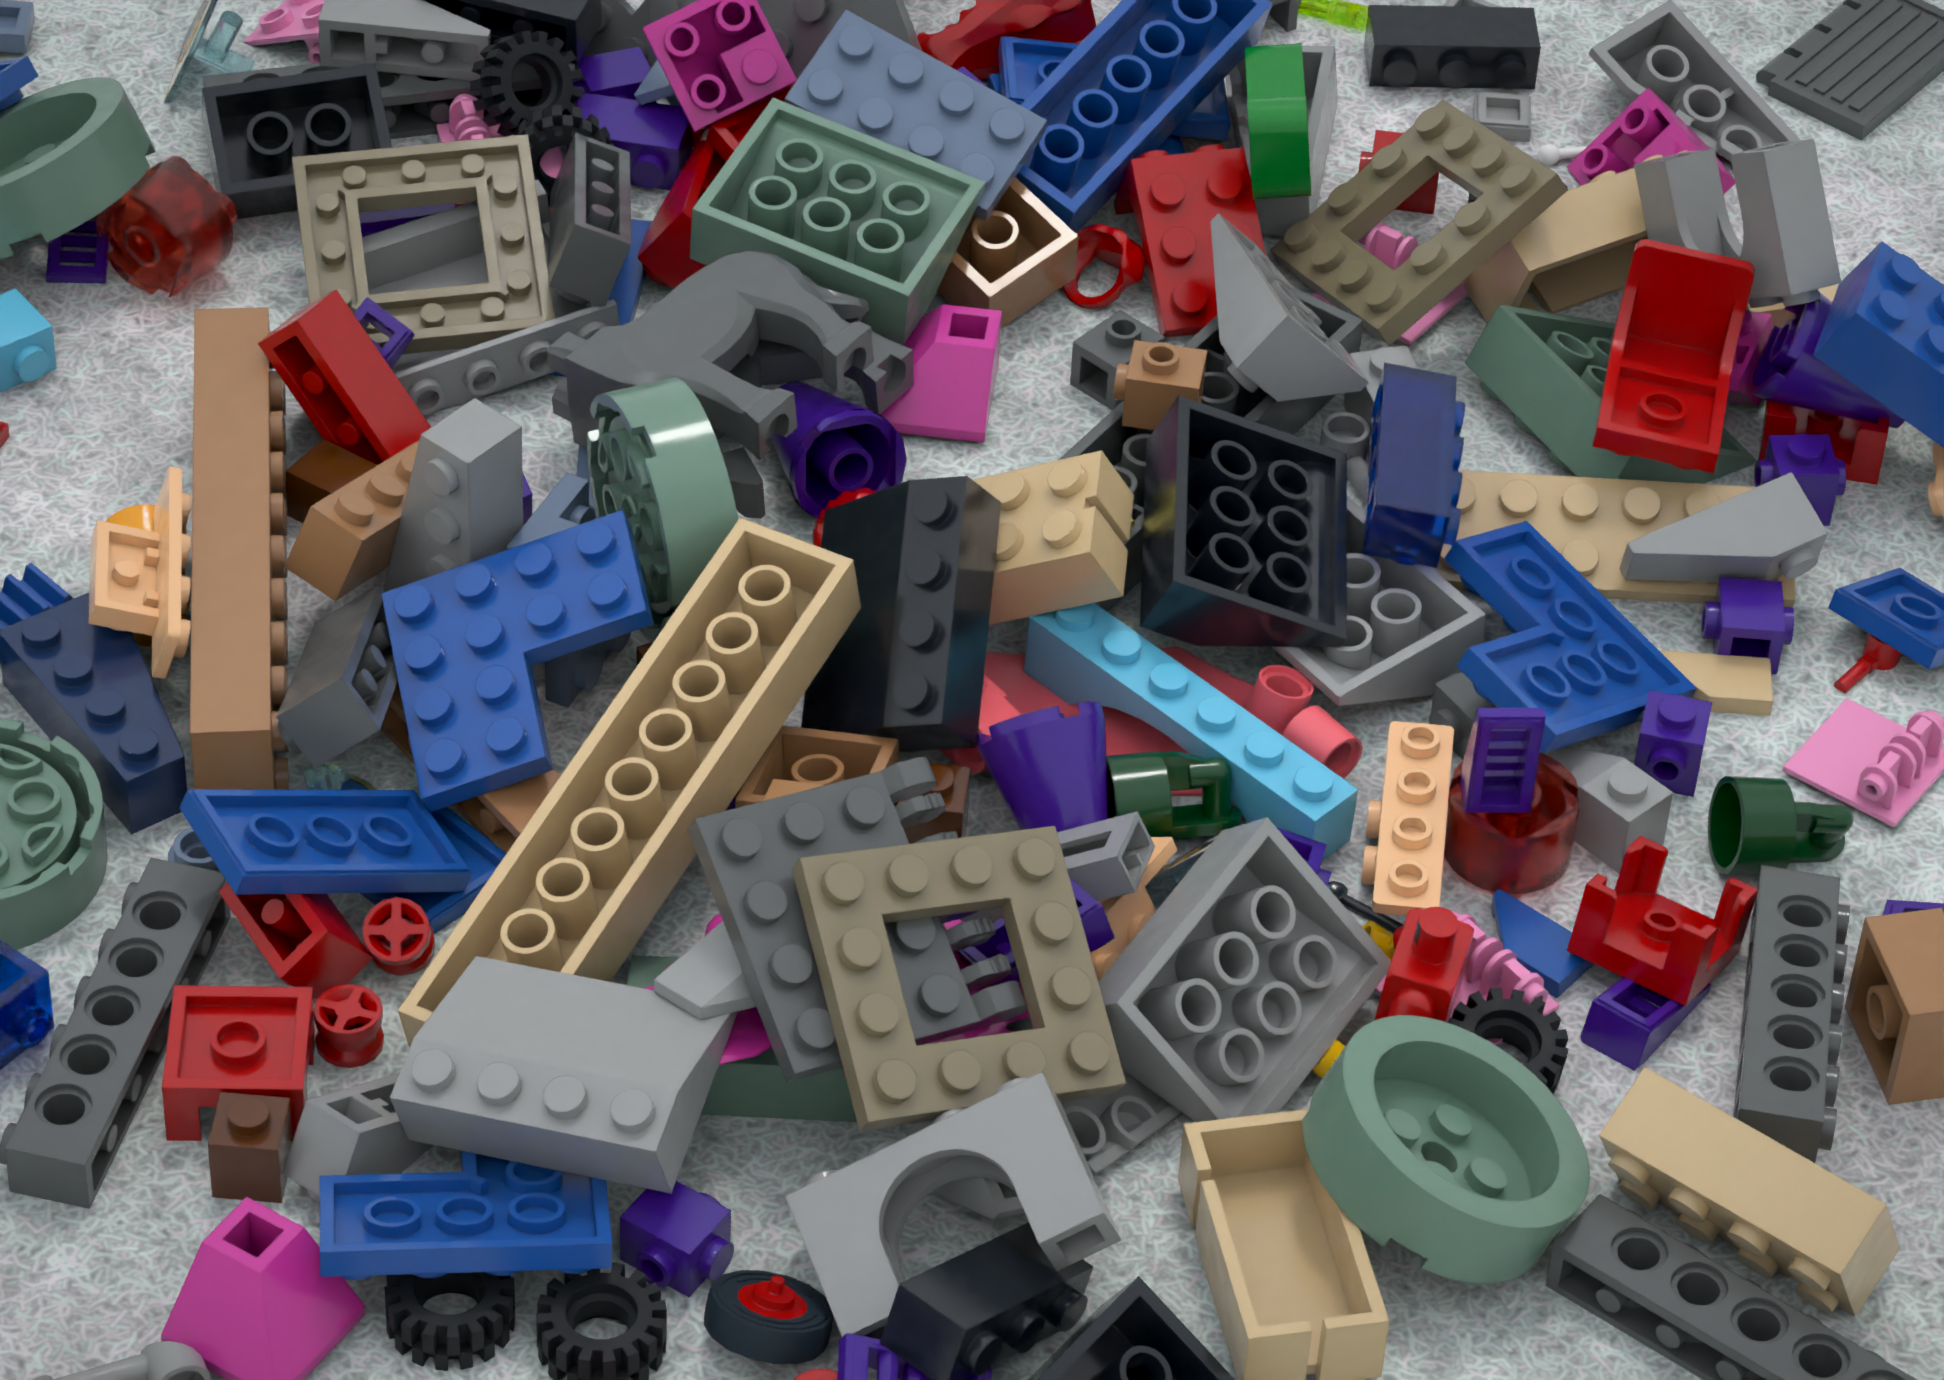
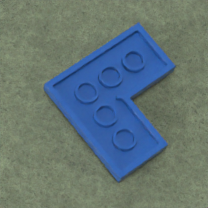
(477, 630)
(1566, 641)
(483, 1219)

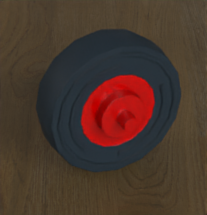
(768, 1317)

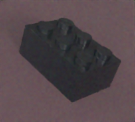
(266, 122)

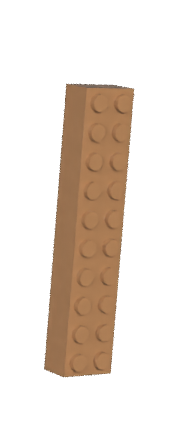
(237, 555)

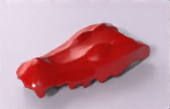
(977, 35)

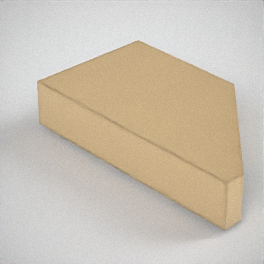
(1727, 681)

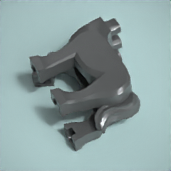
(725, 336)

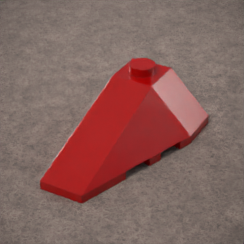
(668, 238)

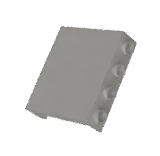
(449, 252)

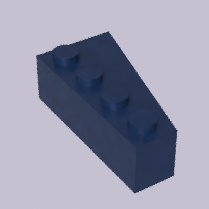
(100, 699)

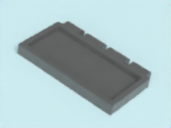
(1860, 63)

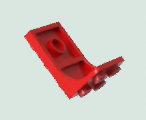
(1173, 209)
(1673, 355)

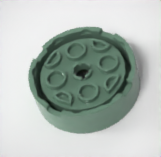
(67, 158)
(669, 478)
(48, 835)
(1446, 1148)

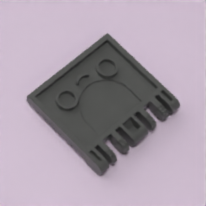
(750, 874)

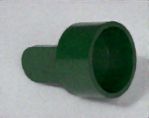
(1145, 785)
(1761, 824)

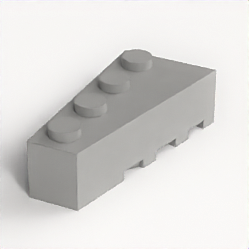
(1320, 82)
(460, 495)

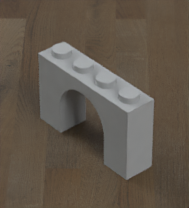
(1781, 212)
(1016, 1137)

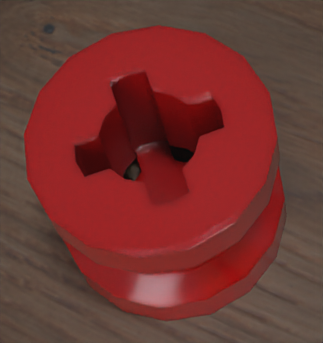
(395, 922)
(335, 1016)

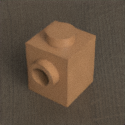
(1155, 380)

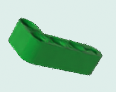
(1277, 121)

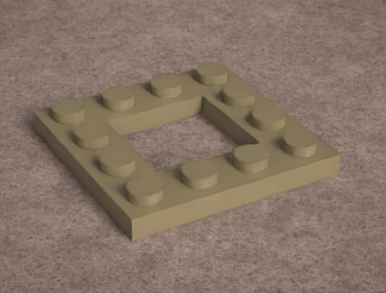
(487, 170)
(1509, 194)
(1025, 875)

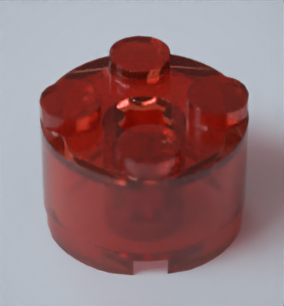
(168, 228)
(1515, 849)

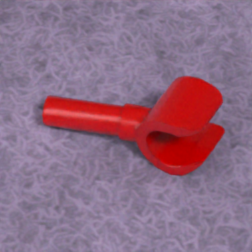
(1874, 656)

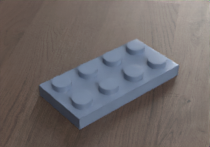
(917, 104)

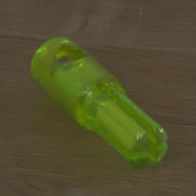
(1336, 12)

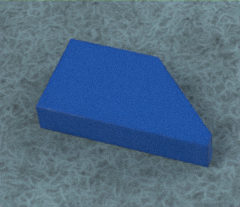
(1537, 943)

